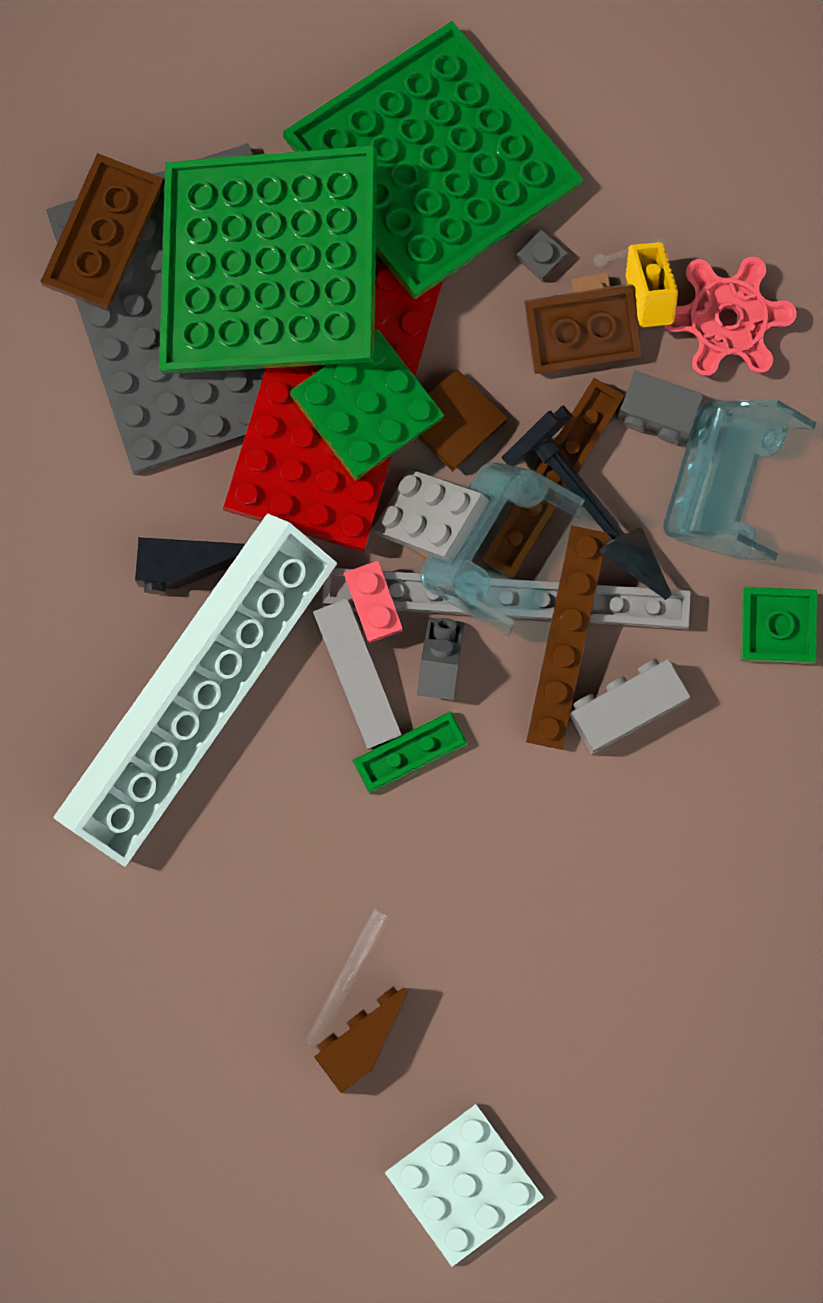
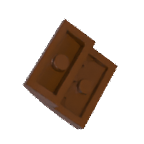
(466, 421)

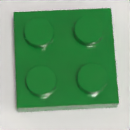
(778, 625)

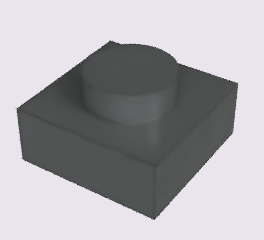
(541, 255)

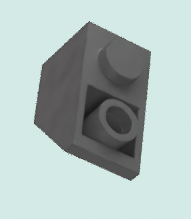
(440, 658)

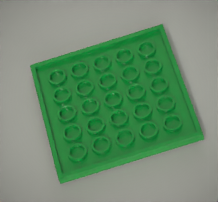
(452, 156)
(269, 261)

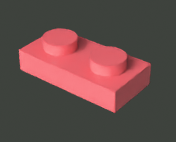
(373, 601)

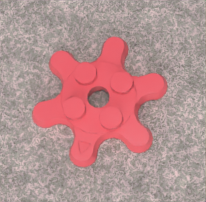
(743, 297)

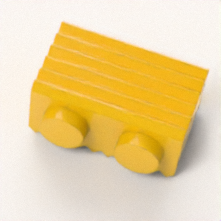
(652, 284)

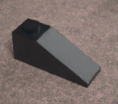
(176, 563)

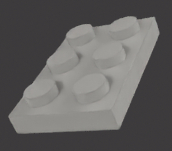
(431, 515)

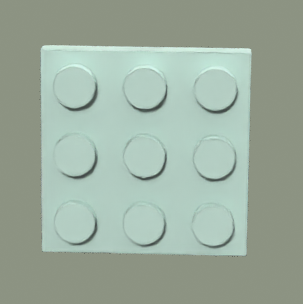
(463, 1185)

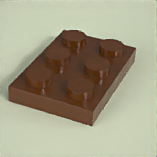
(582, 328)

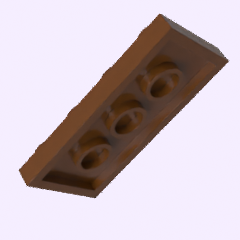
(102, 232)

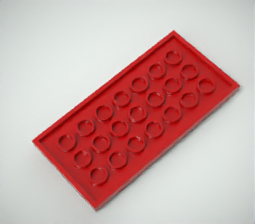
(287, 463)

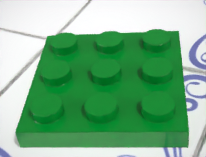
(367, 408)

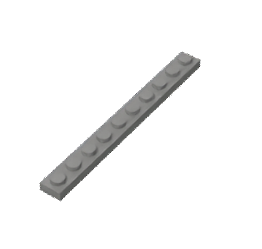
(530, 600)

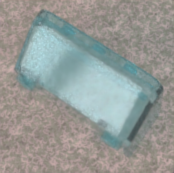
(719, 473)
(467, 583)

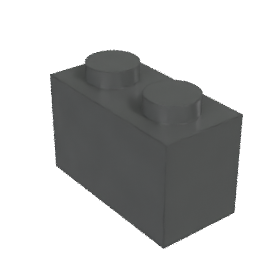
(659, 407)

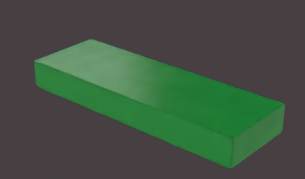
(410, 752)

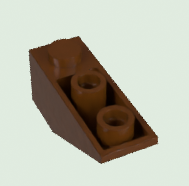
(357, 1050)

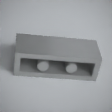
(628, 705)

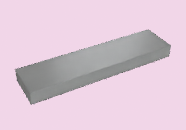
(357, 673)

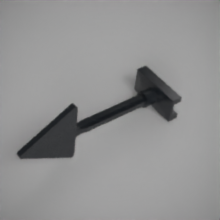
(627, 550)

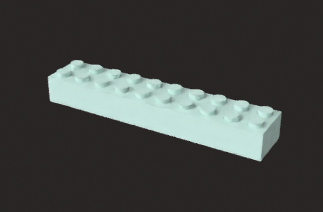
(196, 689)

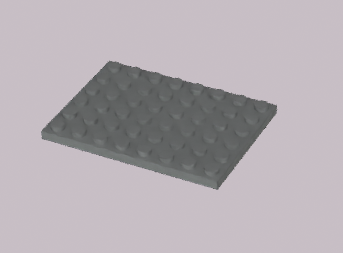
(159, 413)

